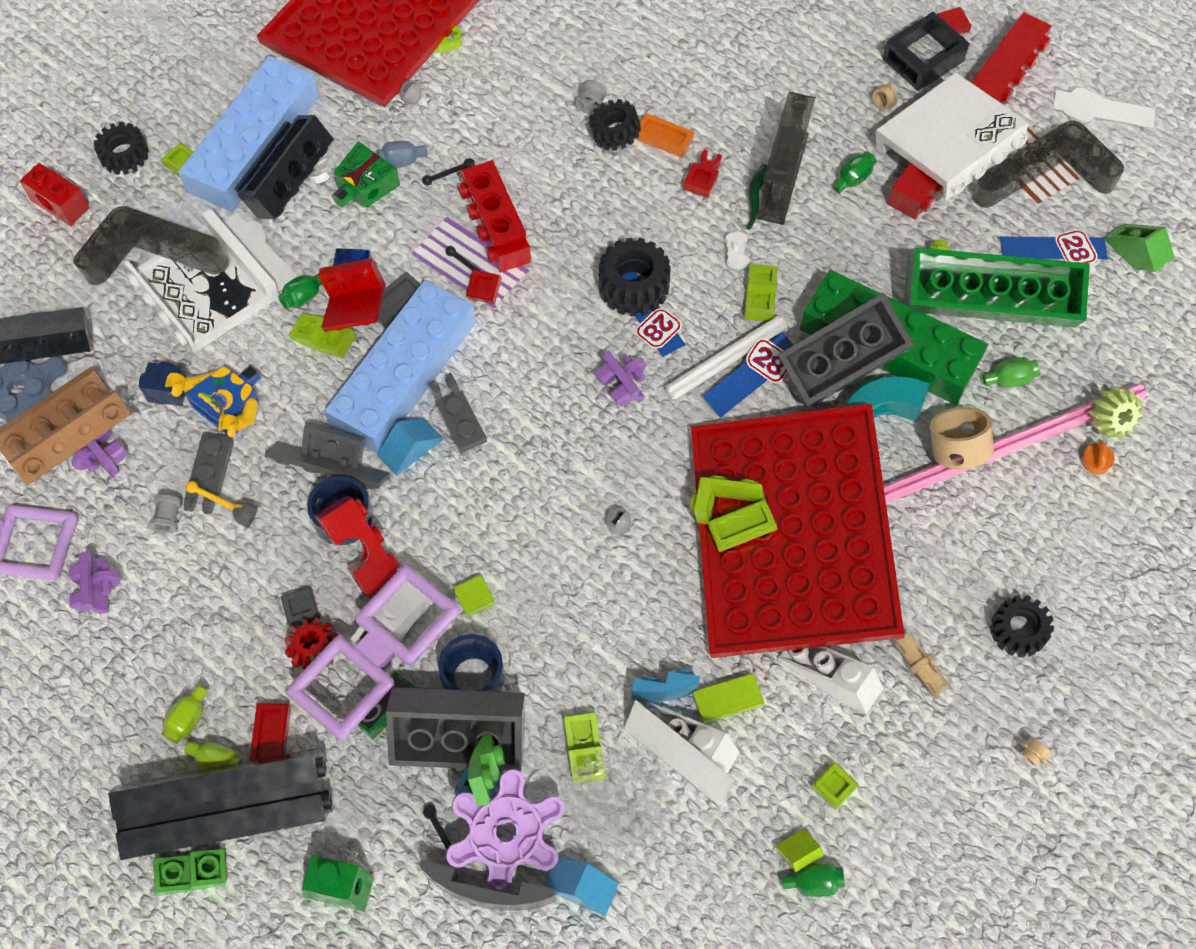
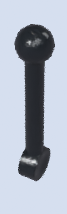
(427, 179)
(451, 251)
(430, 814)

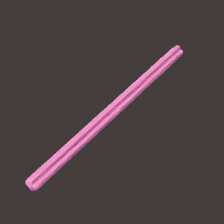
(1002, 447)

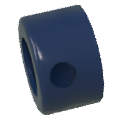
(331, 491)
(466, 648)

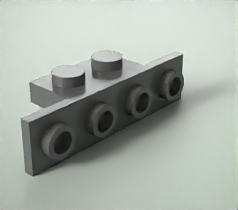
(329, 453)

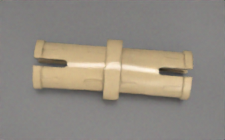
(922, 664)

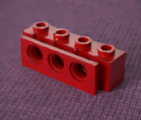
(495, 216)

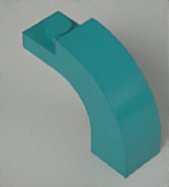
(893, 396)

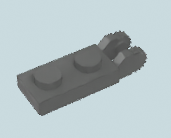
(458, 416)
(209, 469)

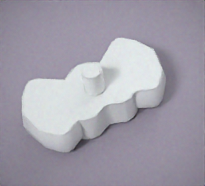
(324, 168)
(736, 250)

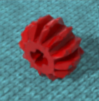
(306, 637)

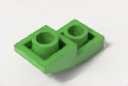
(485, 769)
(189, 872)

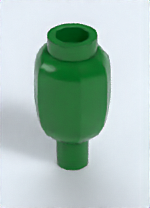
(855, 171)
(299, 291)
(816, 879)

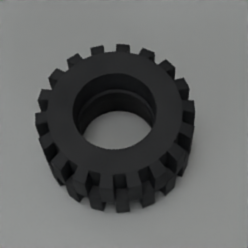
(634, 295)

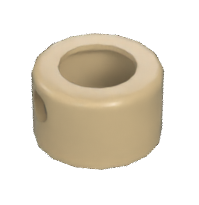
(950, 438)

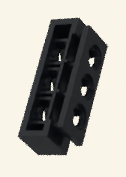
(283, 166)

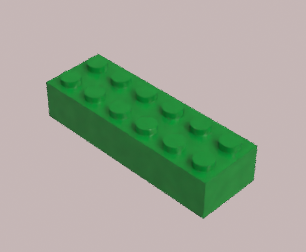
(997, 287)
(941, 354)

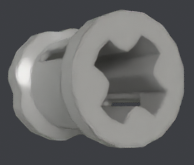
(165, 513)

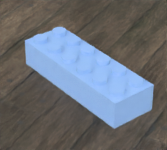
(244, 130)
(401, 365)

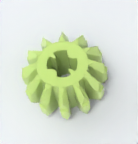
(1116, 412)

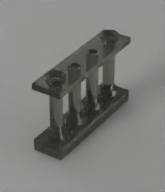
(786, 158)

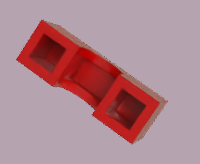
(347, 520)

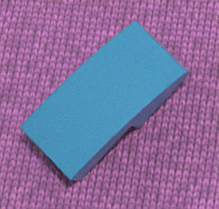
(678, 685)

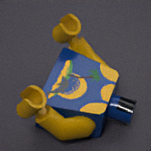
(221, 397)

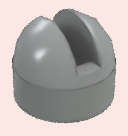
(413, 92)
(623, 523)

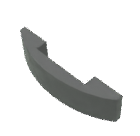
(529, 897)

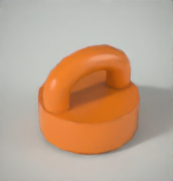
(1098, 458)

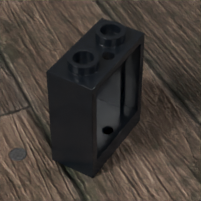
(918, 73)

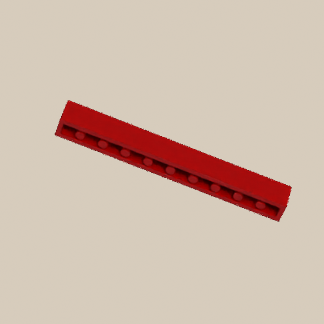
(997, 77)

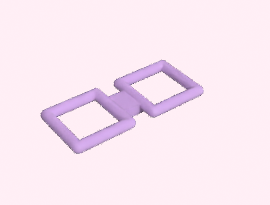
(54, 570)
(373, 652)

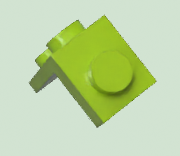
(718, 486)

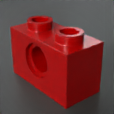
(54, 194)

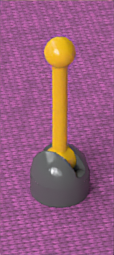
(243, 512)

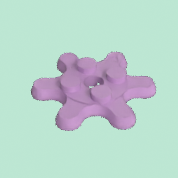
(524, 842)

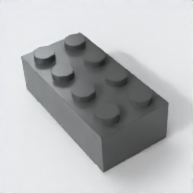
(846, 350)
(446, 725)

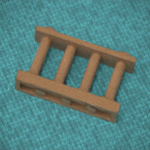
(60, 425)

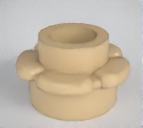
(885, 97)
(1035, 751)

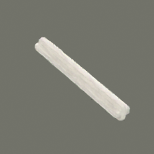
(724, 358)

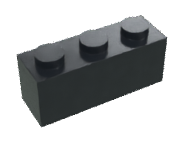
(44, 335)

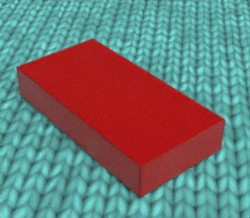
(270, 730)

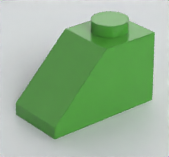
(1142, 246)

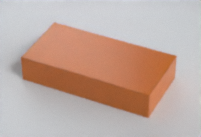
(665, 135)

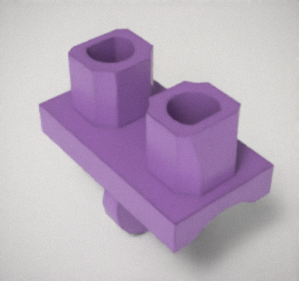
(627, 389)
(107, 457)
(94, 581)

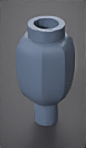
(401, 153)

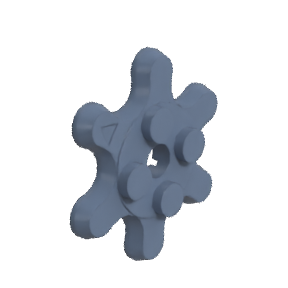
(36, 382)

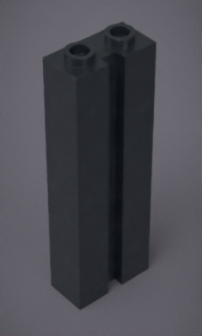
(220, 803)

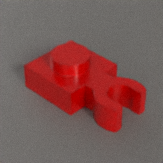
(703, 176)

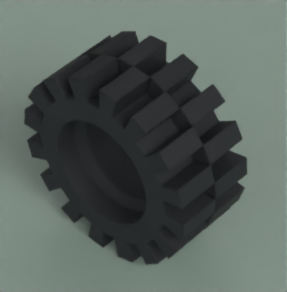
(611, 114)
(119, 136)
(1030, 611)

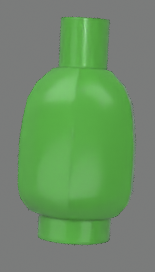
(1013, 373)

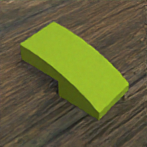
(761, 292)
(310, 334)
(582, 740)

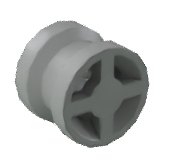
(590, 96)

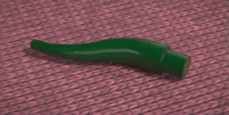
(753, 193)

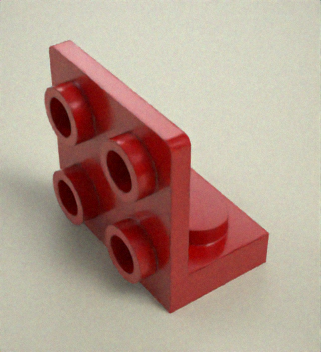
(353, 294)

